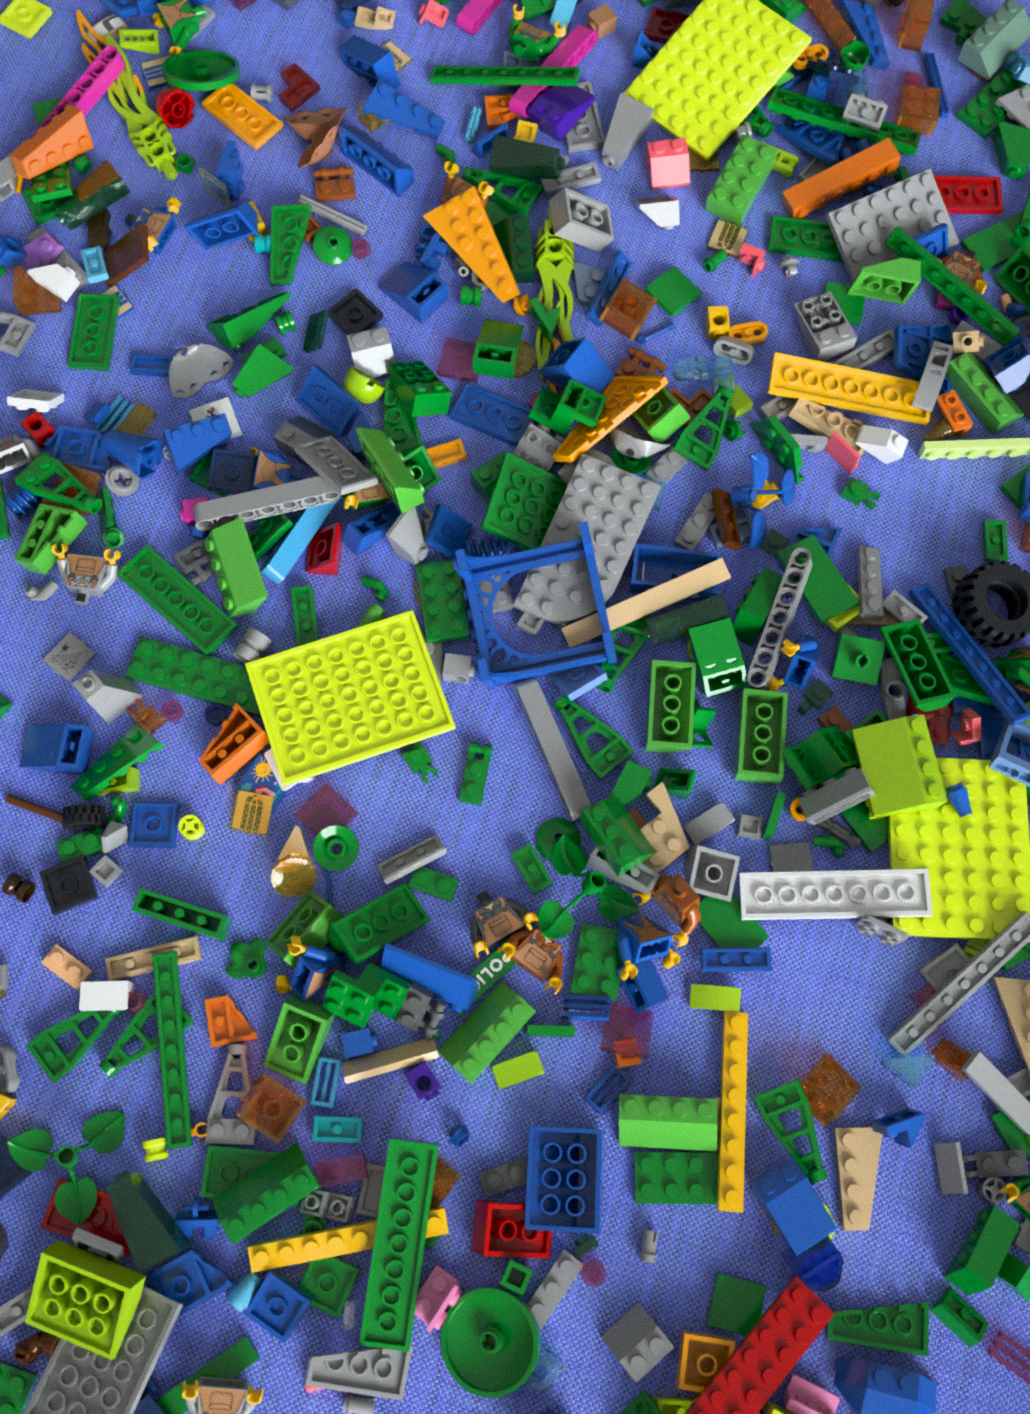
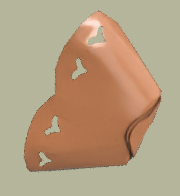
(312, 125)
(322, 144)

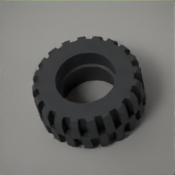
(975, 612)

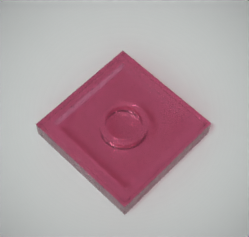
(457, 360)
(325, 810)
(627, 1032)

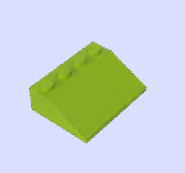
(899, 766)
(84, 1298)

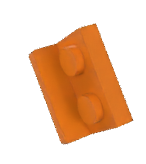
(954, 413)

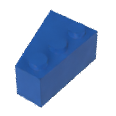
(369, 61)
(195, 440)

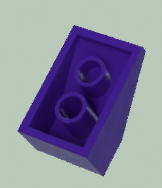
(559, 109)

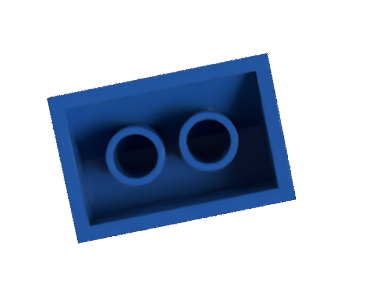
(224, 225)

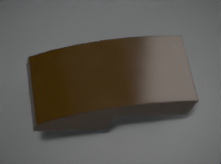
(98, 229)

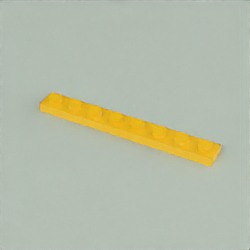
(732, 1112)
(328, 1243)

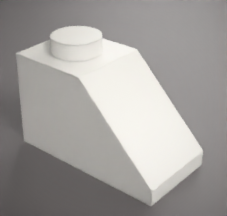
(56, 279)
(882, 443)

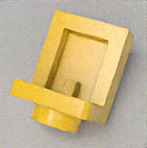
(526, 131)
(763, 500)

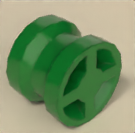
(285, 323)

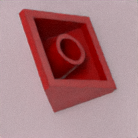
(325, 551)

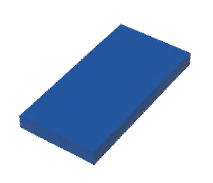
(491, 414)

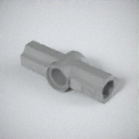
(891, 678)

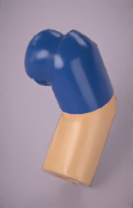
(1010, 308)

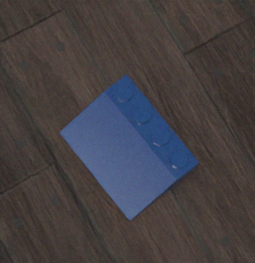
(564, 1179)

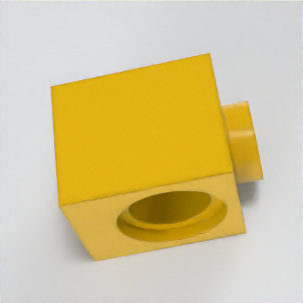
(717, 315)

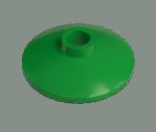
(330, 253)
(630, 464)
(549, 829)
(336, 860)

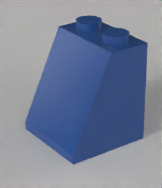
(577, 361)

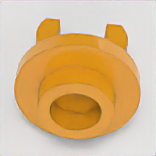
(521, 305)

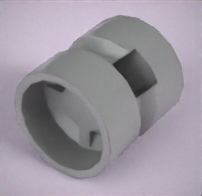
(253, 647)

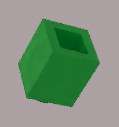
(516, 1276)

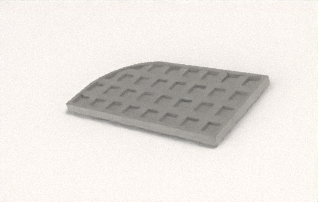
(616, 512)

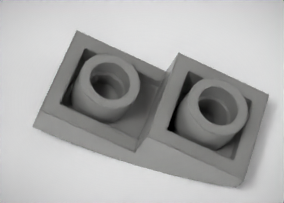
(329, 1205)

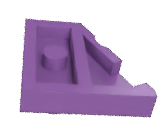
(43, 251)

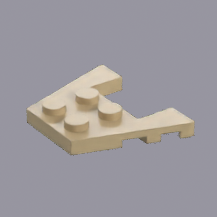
(664, 831)

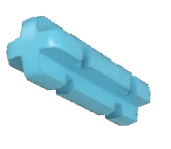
(473, 124)

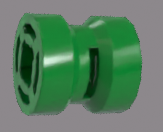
(469, 295)

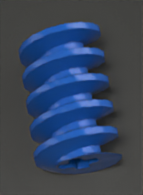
(21, 501)
(487, 549)

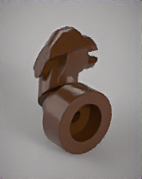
(30, 1349)

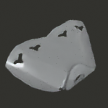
(196, 368)
(635, 444)

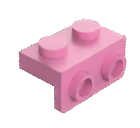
(808, 1398)

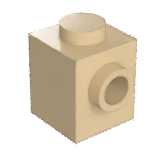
(967, 342)

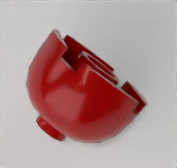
(174, 107)

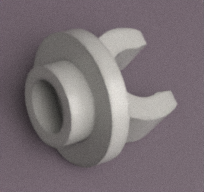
(789, 264)

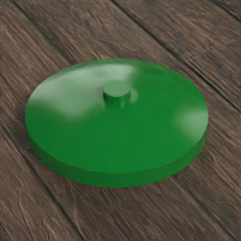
(200, 70)
(490, 1341)

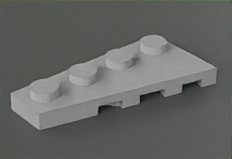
(364, 1372)

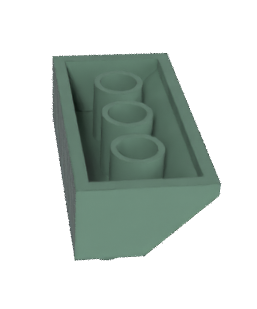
(996, 39)

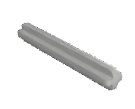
(334, 215)

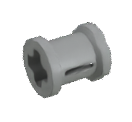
(262, 92)

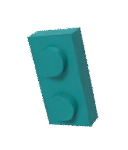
(337, 1129)

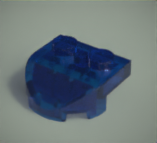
(818, 1266)

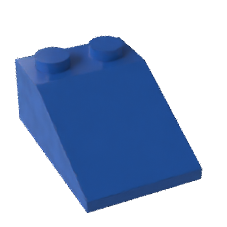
(793, 1206)

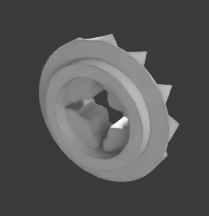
(125, 474)

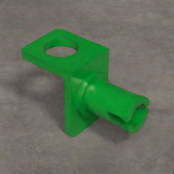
(702, 719)

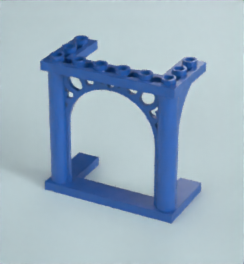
(480, 569)

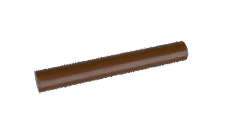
(35, 808)

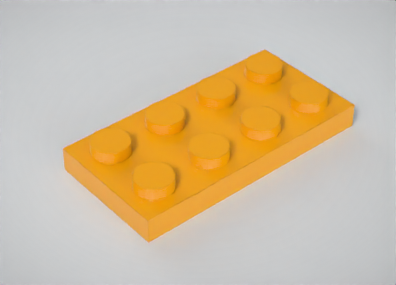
(242, 115)

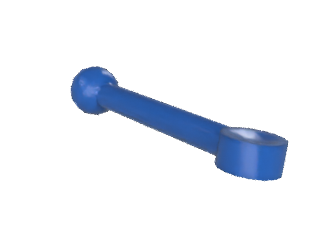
(641, 339)
(329, 890)

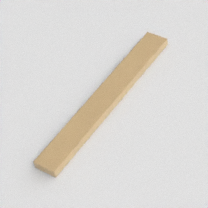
(648, 602)

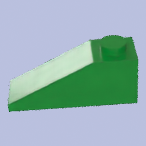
(631, 783)

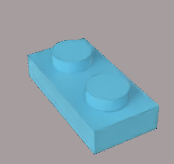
(94, 264)

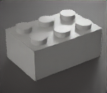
(581, 219)

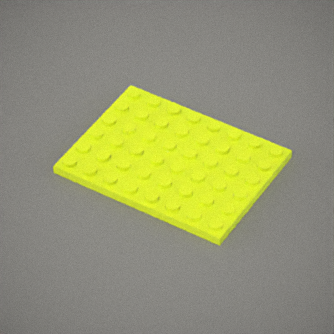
(717, 70)
(349, 697)
(973, 861)

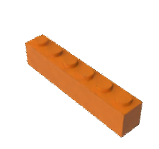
(841, 179)

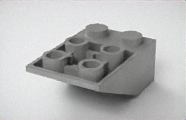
(824, 327)

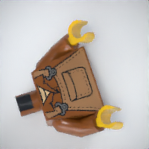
(457, 185)
(966, 269)
(679, 903)
(536, 955)

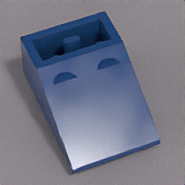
(415, 290)
(58, 748)

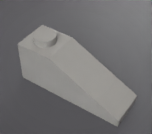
(638, 878)

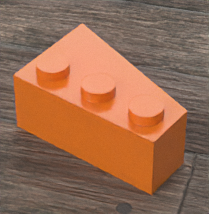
(233, 745)

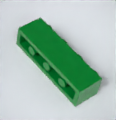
(182, 914)

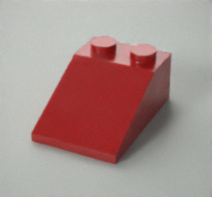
(502, 1232)

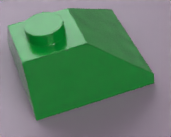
(421, 465)

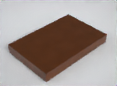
(127, 255)

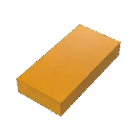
(447, 453)

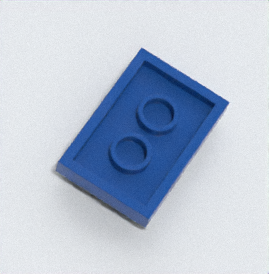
(328, 401)

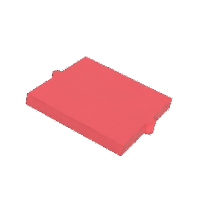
(842, 452)

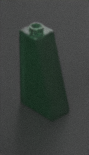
(525, 159)
(91, 196)
(674, 624)
(145, 1222)

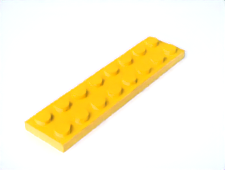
(845, 388)

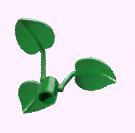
(570, 858)
(76, 1198)

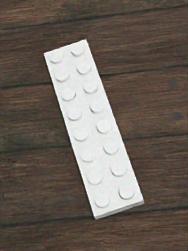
(835, 894)

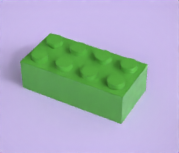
(741, 180)
(761, 736)

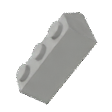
(836, 796)

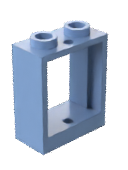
(1005, 762)

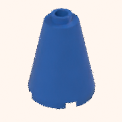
(134, 451)

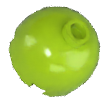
(362, 386)

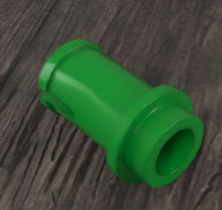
(710, 263)

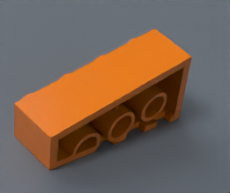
(53, 144)

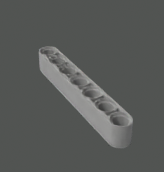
(264, 502)
(780, 609)
(552, 747)

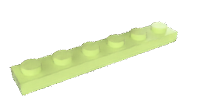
(974, 448)

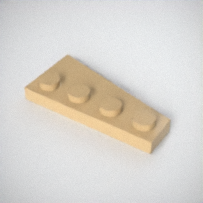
(825, 422)
(857, 1166)

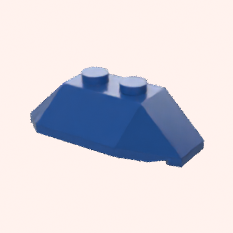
(883, 1389)

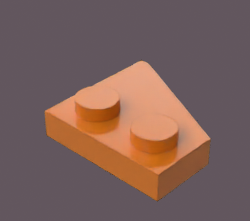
(498, 110)
(226, 1022)

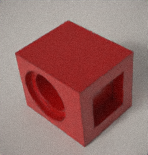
(35, 421)

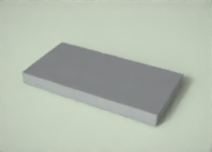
(588, 130)
(336, 465)

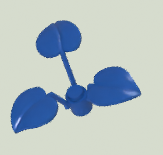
(746, 494)

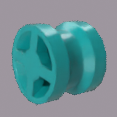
(262, 243)

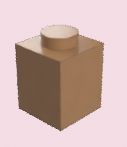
(602, 20)

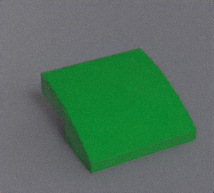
(673, 291)

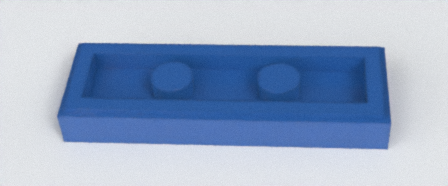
(736, 959)

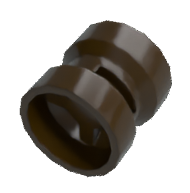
(18, 887)

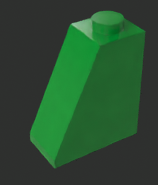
(1012, 149)
(259, 372)

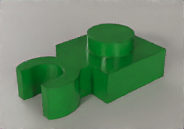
(856, 491)
(419, 760)

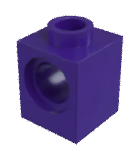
(418, 1072)

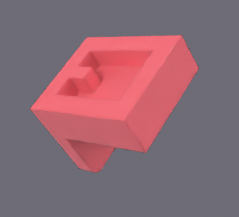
(434, 13)
(752, 256)
(970, 727)

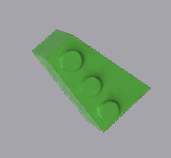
(48, 527)

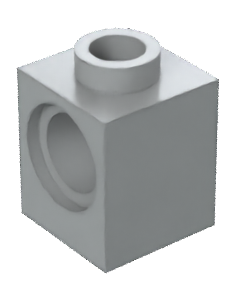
(458, 668)

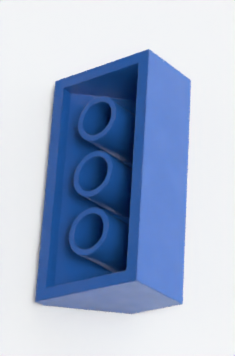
(375, 159)
(446, 983)

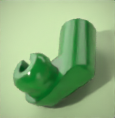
(446, 153)
(377, 584)
(120, 810)
(832, 842)

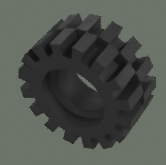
(83, 817)

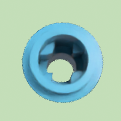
(243, 1292)

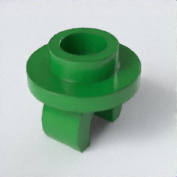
(732, 430)

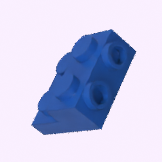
(230, 170)

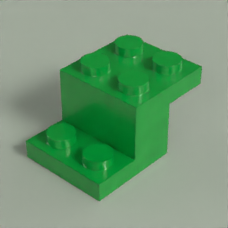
(574, 403)
(820, 757)
(360, 998)

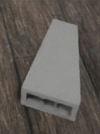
(626, 129)
(107, 693)

